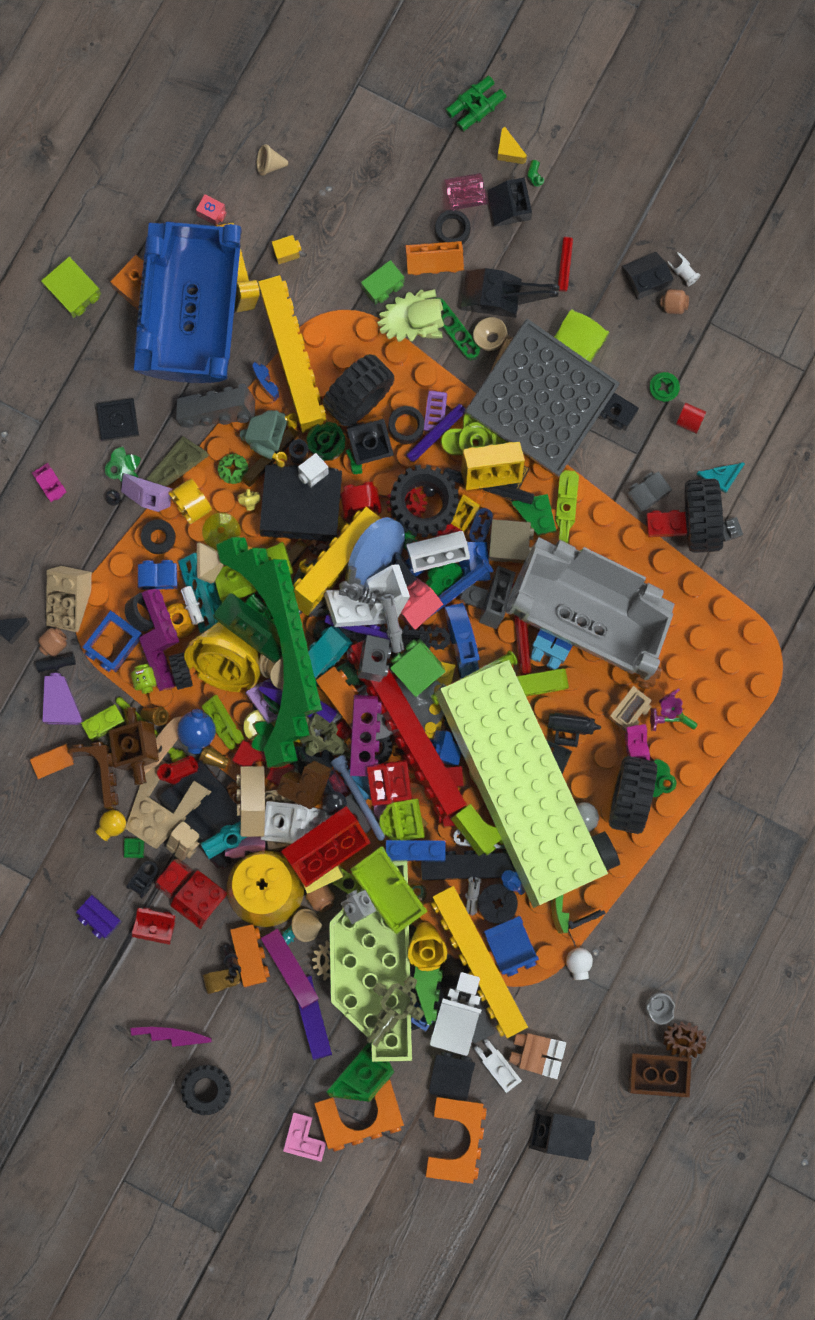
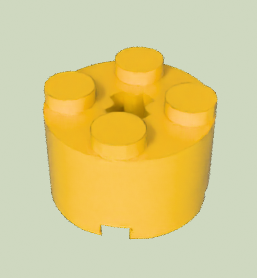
(190, 501)

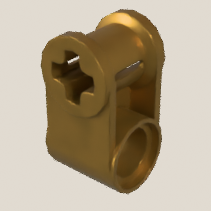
(219, 981)

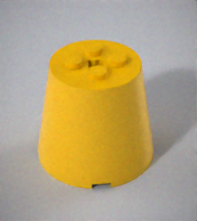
(277, 900)

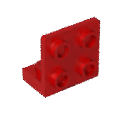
(198, 899)

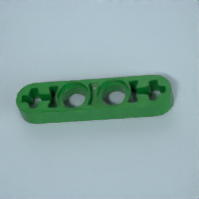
(458, 327)

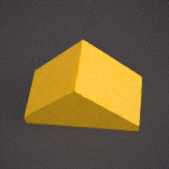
(509, 149)
(465, 513)

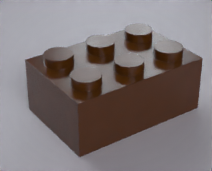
(659, 1075)

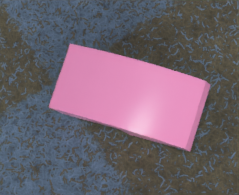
(250, 844)

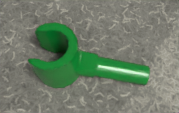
(356, 469)

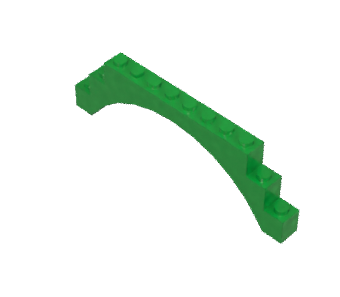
(299, 688)

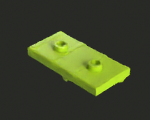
(233, 582)
(388, 890)

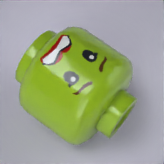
(143, 678)

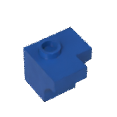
(446, 747)

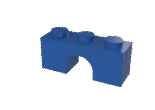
(416, 850)

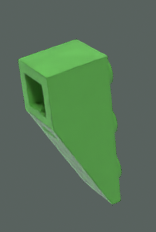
(427, 991)

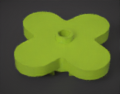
(457, 440)

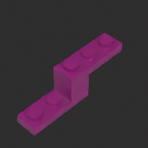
(159, 639)

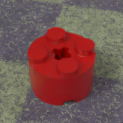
(358, 498)

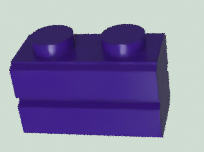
(98, 917)

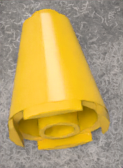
(427, 948)

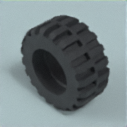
(358, 390)
(704, 515)
(633, 795)

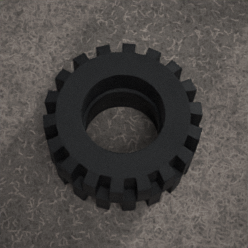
(218, 1102)

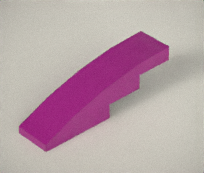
(289, 968)
(177, 1036)

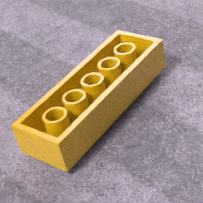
(331, 564)

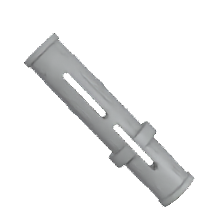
(394, 631)

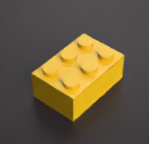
(492, 465)

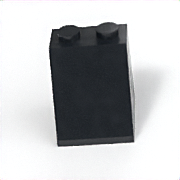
(562, 1135)

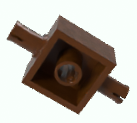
(134, 746)

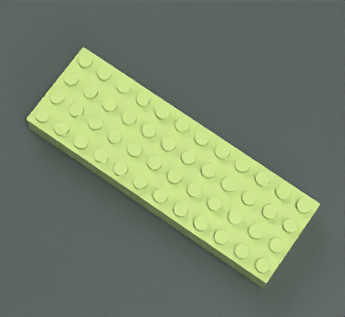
(521, 783)

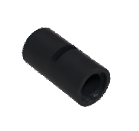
(298, 446)

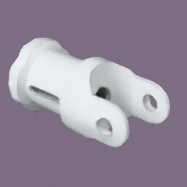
(685, 271)

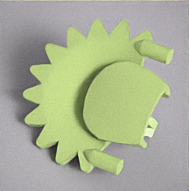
(413, 317)

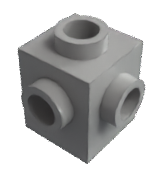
(358, 906)

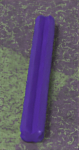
(436, 433)

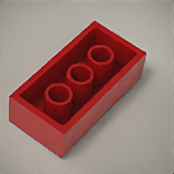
(326, 846)

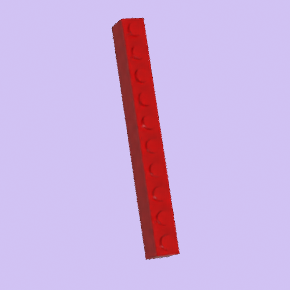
(413, 740)

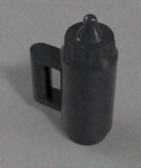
(571, 724)

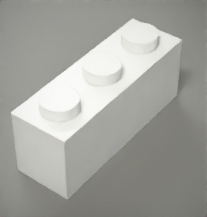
(438, 551)

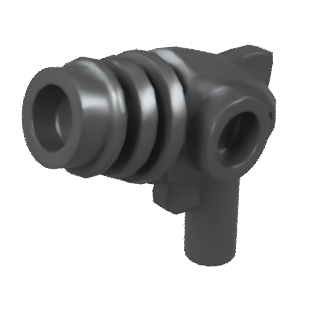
(355, 590)

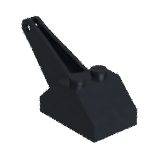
(501, 292)

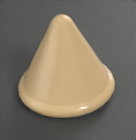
(269, 160)
(306, 925)

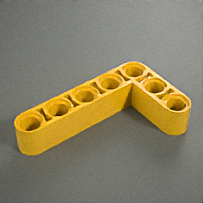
(246, 291)

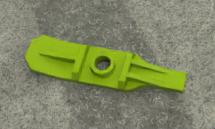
(566, 495)

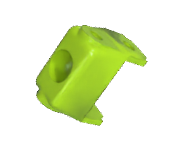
(582, 335)

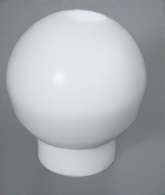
(579, 963)

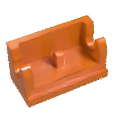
(51, 761)

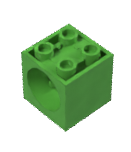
(417, 667)

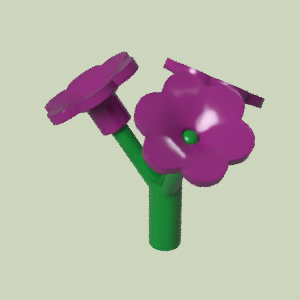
(671, 708)

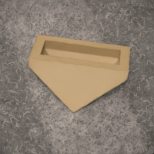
(207, 563)

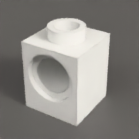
(312, 470)

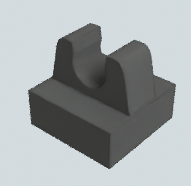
(732, 529)

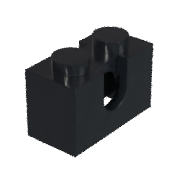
(626, 408)

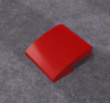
(389, 782)

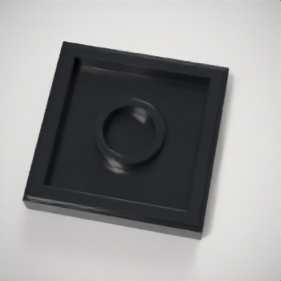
(117, 419)

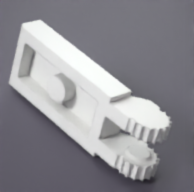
(499, 1067)

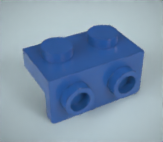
(477, 552)

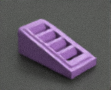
(435, 395)

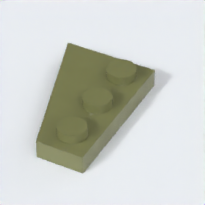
(177, 462)

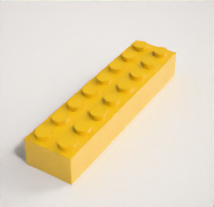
(290, 350)
(477, 958)

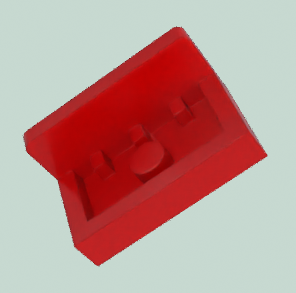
(666, 524)
(154, 925)

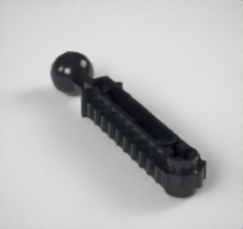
(407, 635)

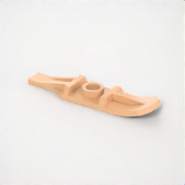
(165, 739)

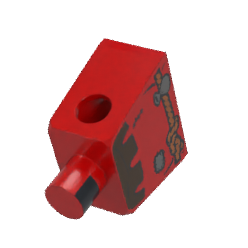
(173, 878)

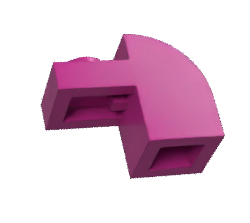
(49, 482)
(637, 742)

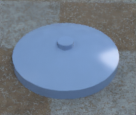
(377, 548)

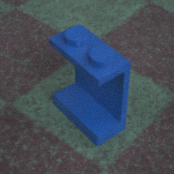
(511, 946)

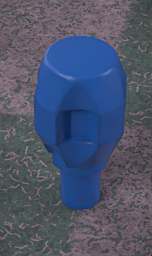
(512, 882)

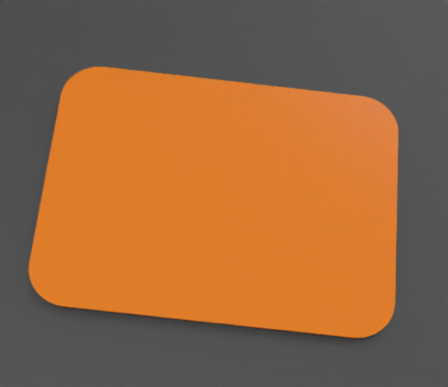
(713, 649)

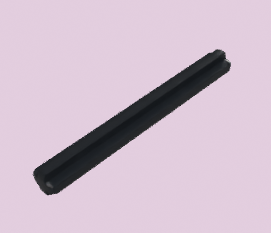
(502, 490)

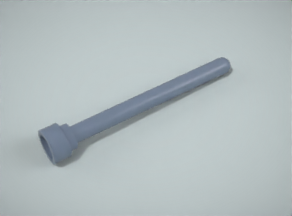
(340, 765)

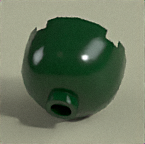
(326, 441)

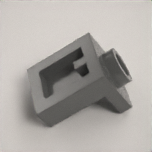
(474, 596)

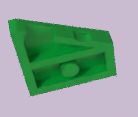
(537, 513)

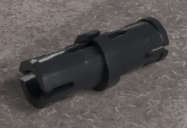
(55, 662)
(230, 959)

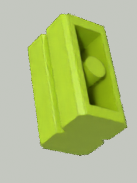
(103, 722)

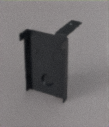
(571, 925)

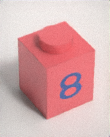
(211, 210)

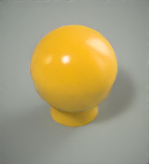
(111, 824)

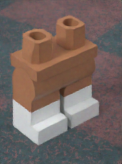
(531, 1056)

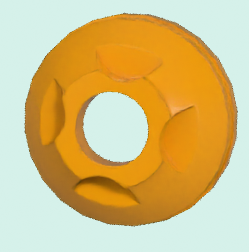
(186, 627)

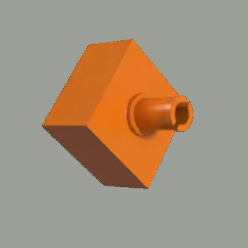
(129, 280)

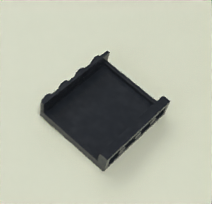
(297, 509)

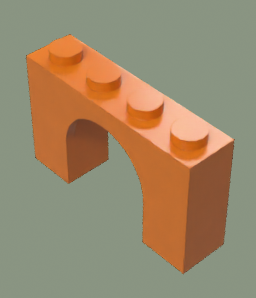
(338, 1134)
(461, 1168)

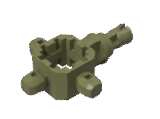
(331, 741)
(387, 1017)

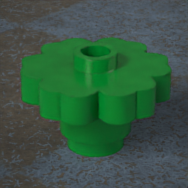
(443, 577)

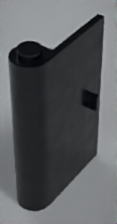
(213, 812)

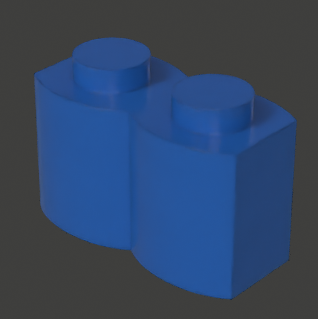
(157, 575)

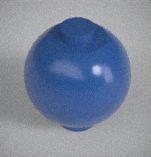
(196, 731)

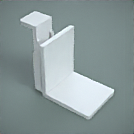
(457, 1018)

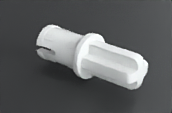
(192, 605)

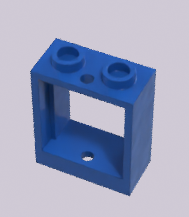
(126, 627)

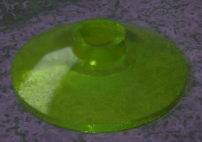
(218, 520)

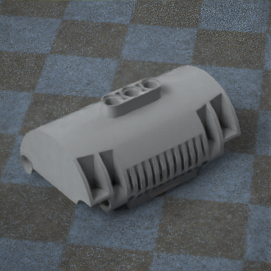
(616, 610)

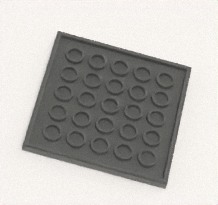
(542, 397)

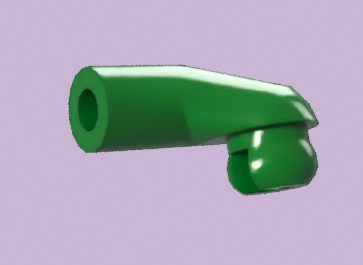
(533, 174)

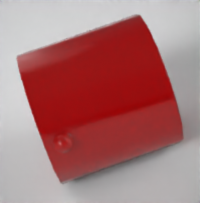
(691, 418)

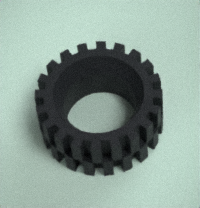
(428, 478)

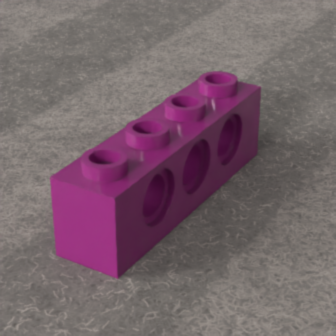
(361, 705)

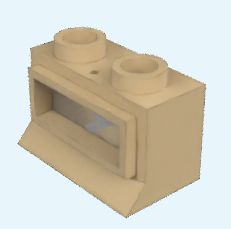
(630, 709)

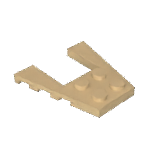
(153, 821)

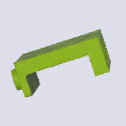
(72, 287)

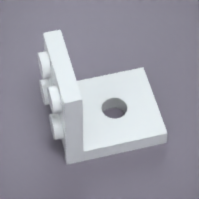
(297, 821)

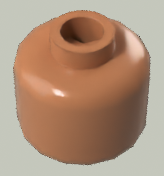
(675, 301)
(52, 642)
(321, 899)

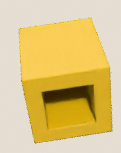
(286, 249)

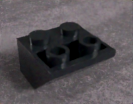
(510, 202)

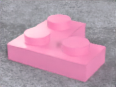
(299, 1142)

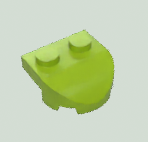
(402, 820)

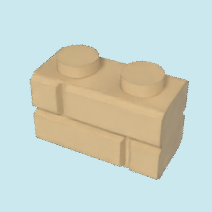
(183, 841)

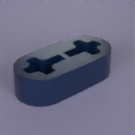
(476, 524)

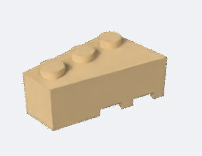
(252, 801)

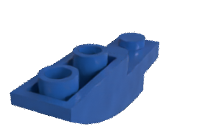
(462, 639)

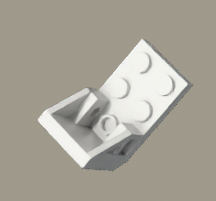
(353, 613)

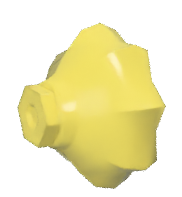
(249, 499)

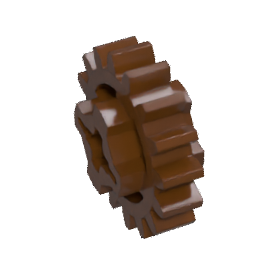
(684, 1040)

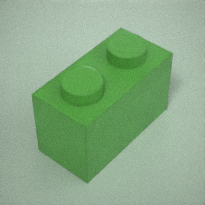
(383, 282)

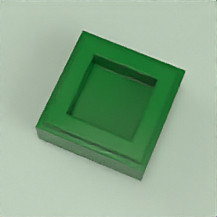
(134, 848)

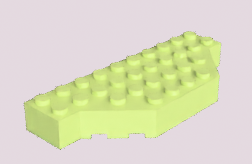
(359, 960)

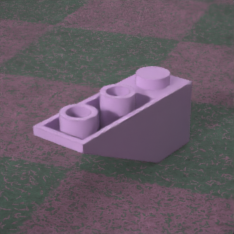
(146, 493)

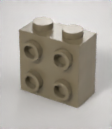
(510, 541)

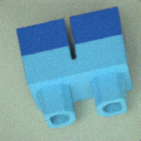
(557, 653)

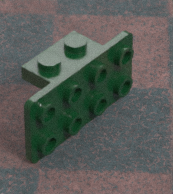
(249, 626)

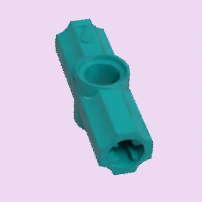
(219, 842)

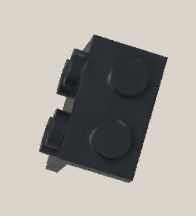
(451, 1076)

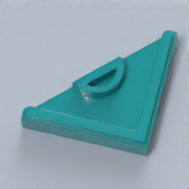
(724, 474)

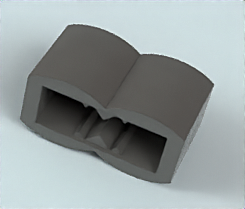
(649, 491)

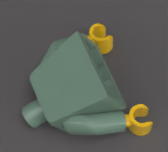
(266, 433)

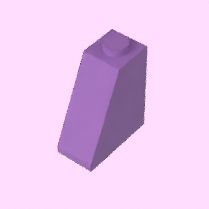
(59, 702)

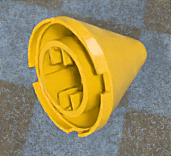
(223, 659)

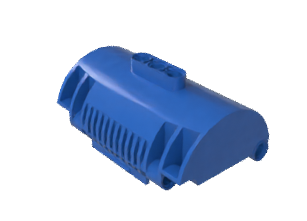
(174, 262)

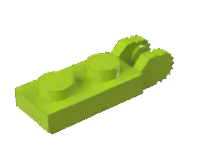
(223, 722)

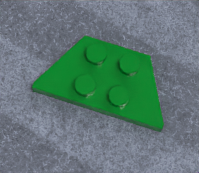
(362, 1077)

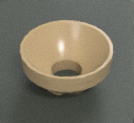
(485, 329)

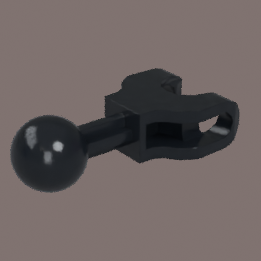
(333, 800)

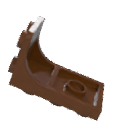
(109, 780)

